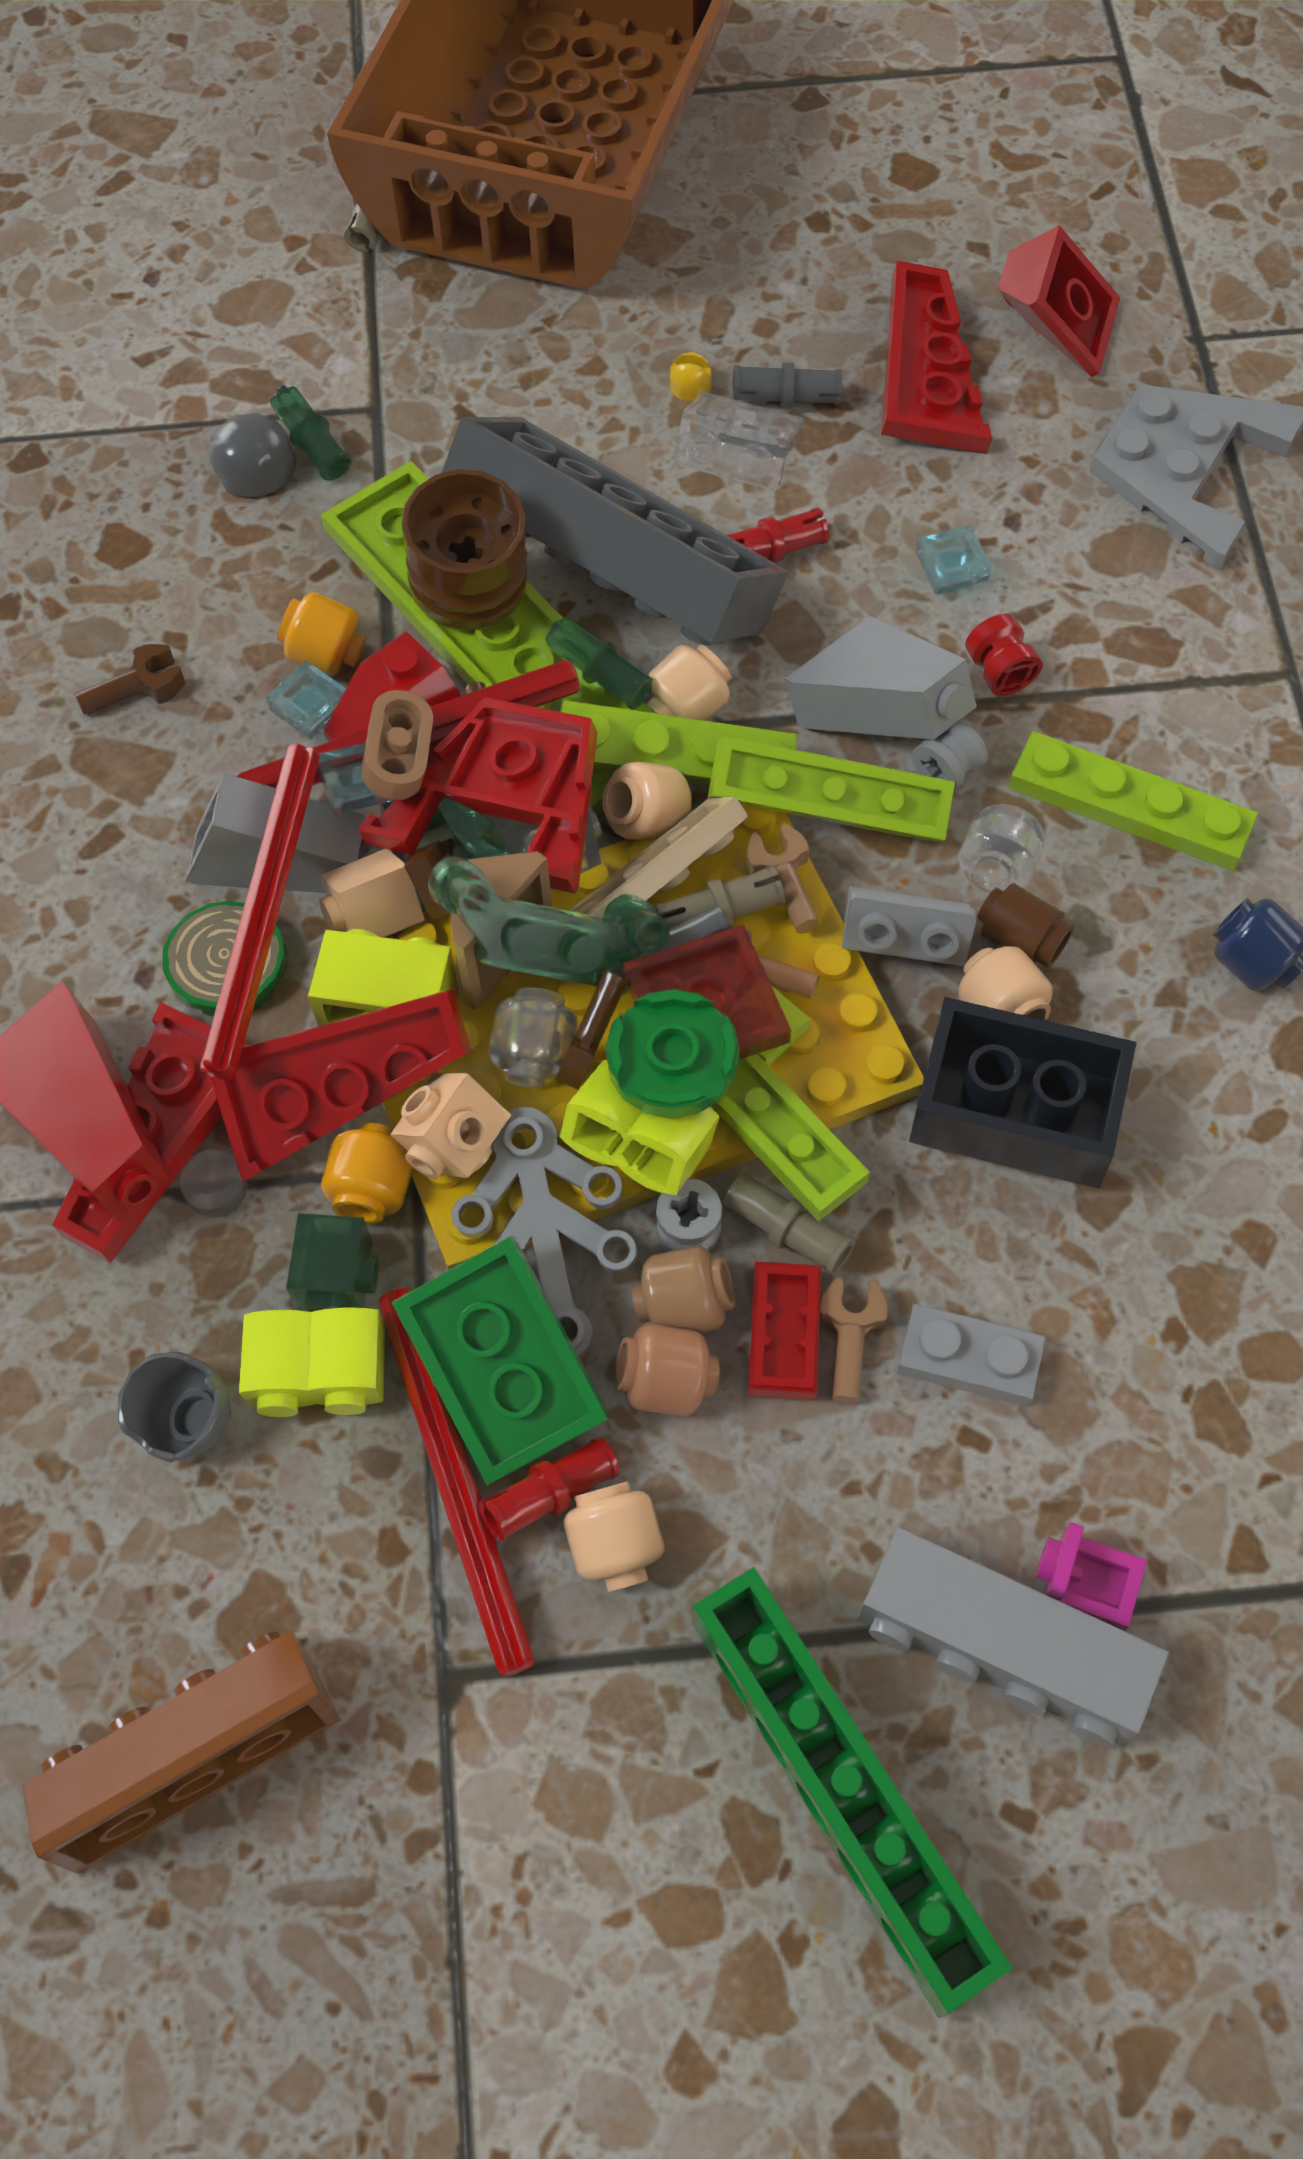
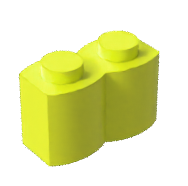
(644, 1146)
(313, 1359)

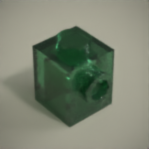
(331, 1263)

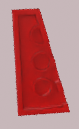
(927, 366)
(329, 1074)
(178, 1113)

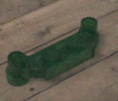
(542, 937)

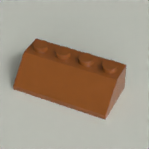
(176, 1754)

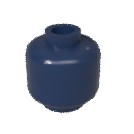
(1260, 944)

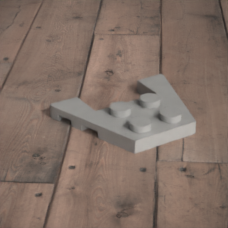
(1170, 444)

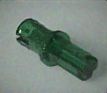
(310, 433)
(599, 662)

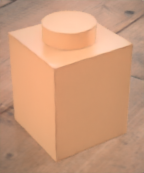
(370, 896)

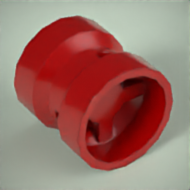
(1000, 649)

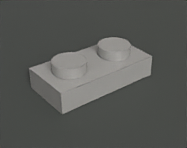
(971, 1355)

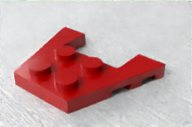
(511, 766)

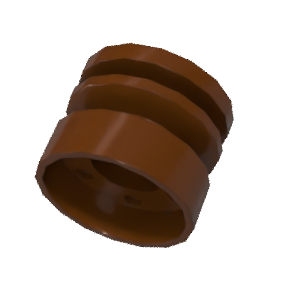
(465, 548)

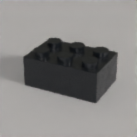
(1023, 1092)

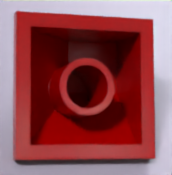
(1061, 297)
(396, 666)

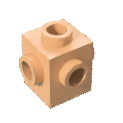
(449, 1126)

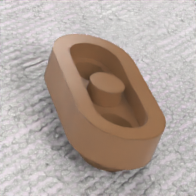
(397, 745)

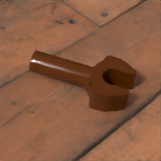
(139, 679)
(591, 1029)

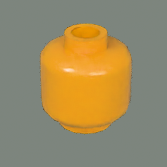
(321, 633)
(366, 1173)

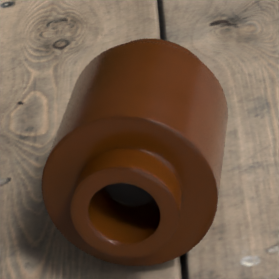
(1025, 922)

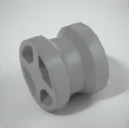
(951, 754)
(689, 1229)

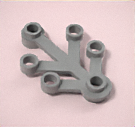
(543, 1215)

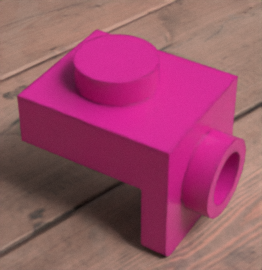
(1091, 1576)

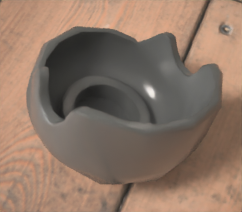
(251, 455)
(174, 1406)

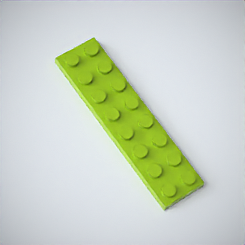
(371, 535)

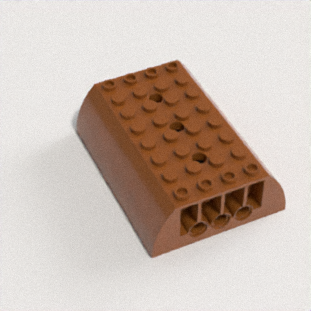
(458, 138)

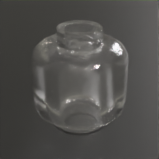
(1001, 848)
(532, 1036)

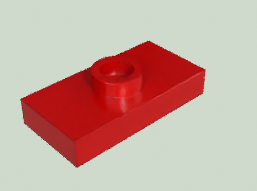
(785, 1331)

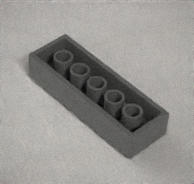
(623, 531)

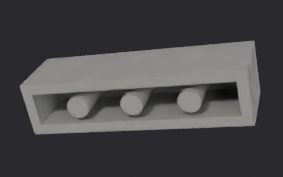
(1013, 1638)

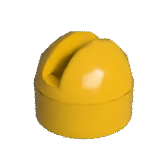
(690, 376)

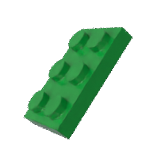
(501, 1360)

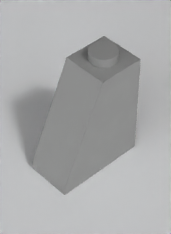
(882, 685)
(233, 831)

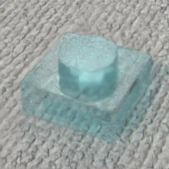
(953, 560)
(306, 699)
(343, 780)

